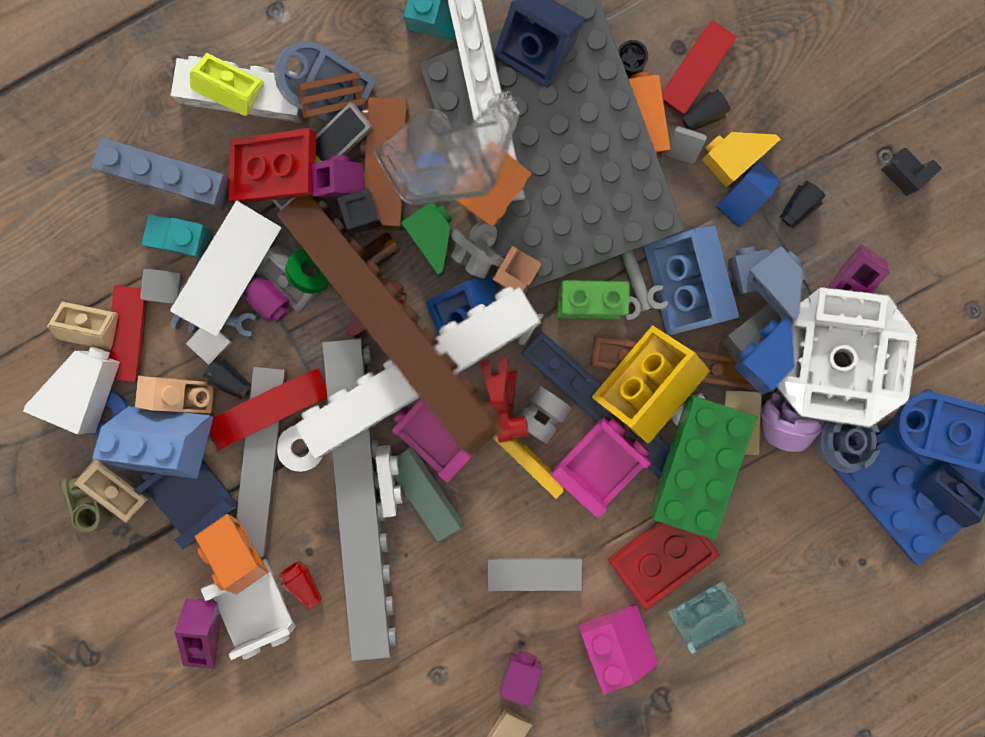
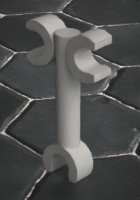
(645, 300)

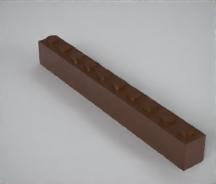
(392, 325)

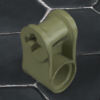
(80, 504)

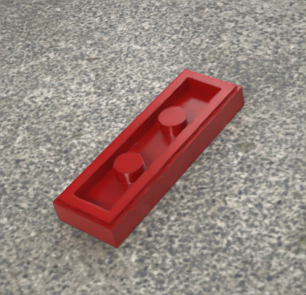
(697, 67)
(129, 332)

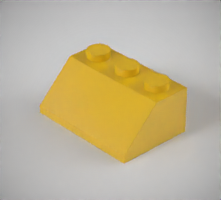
(651, 383)

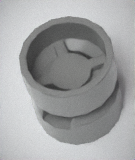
(549, 405)

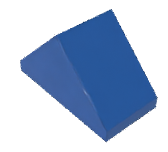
(749, 194)

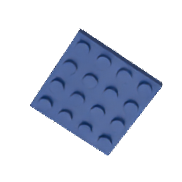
(892, 495)

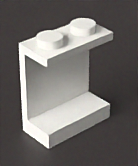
(254, 615)

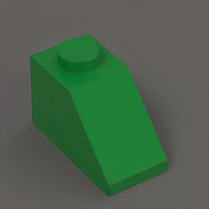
(431, 234)

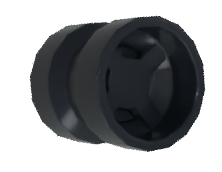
(631, 53)

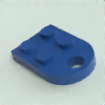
(947, 429)

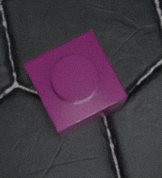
(520, 678)

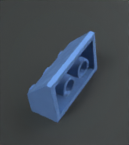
(693, 280)
(154, 441)

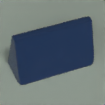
(953, 494)

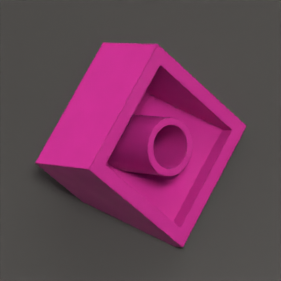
(618, 648)

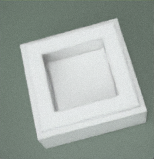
(208, 346)

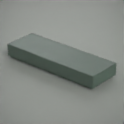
(426, 495)

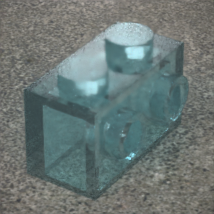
(707, 617)

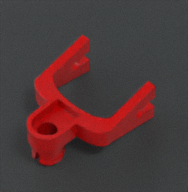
(503, 399)

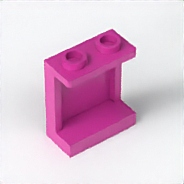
(430, 440)
(601, 465)

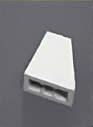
(76, 392)

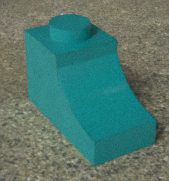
(430, 18)
(176, 236)

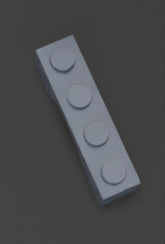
(161, 173)

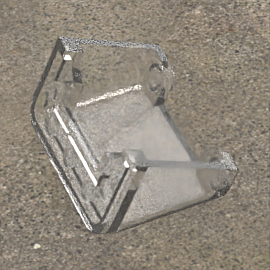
(440, 163)

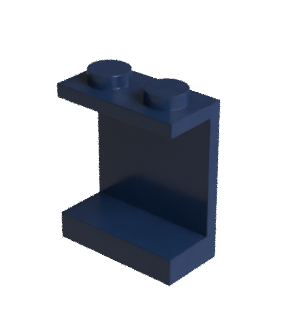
(189, 501)

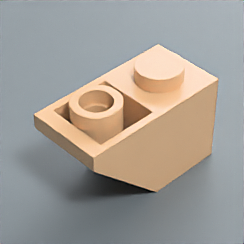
(173, 395)

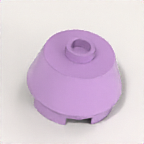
(785, 427)

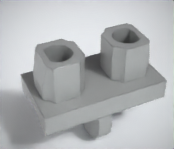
(476, 249)

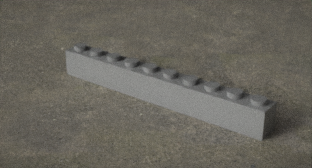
(360, 516)

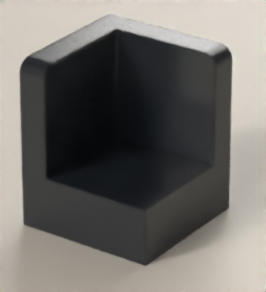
(909, 172)
(360, 211)

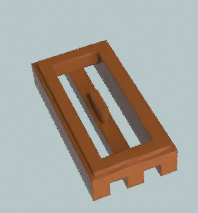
(355, 89)

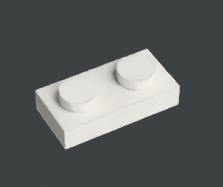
(390, 493)

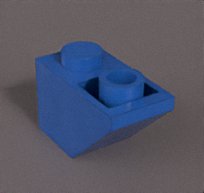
(771, 358)

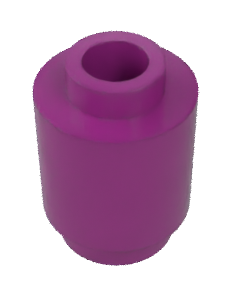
(266, 299)

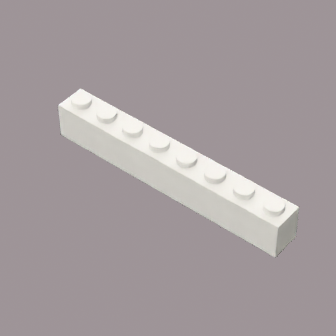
(389, 391)

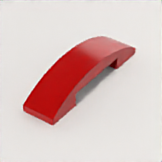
(268, 408)

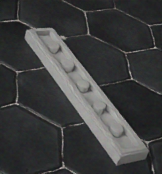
(259, 467)

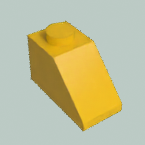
(736, 153)

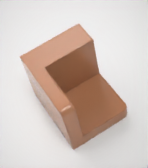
(517, 270)

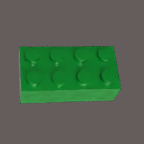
(702, 466)

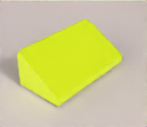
(225, 84)

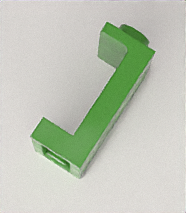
(592, 300)

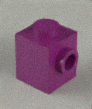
(337, 177)

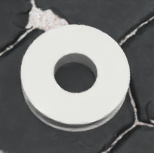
(288, 457)

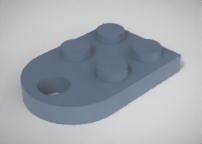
(317, 64)

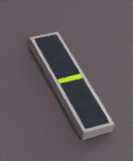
(338, 138)

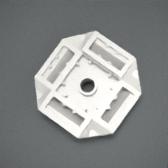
(880, 354)

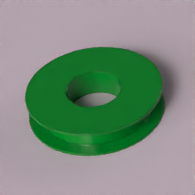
(300, 280)

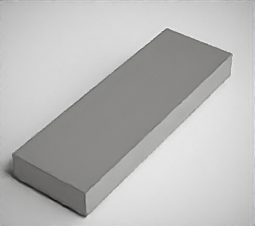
(535, 574)

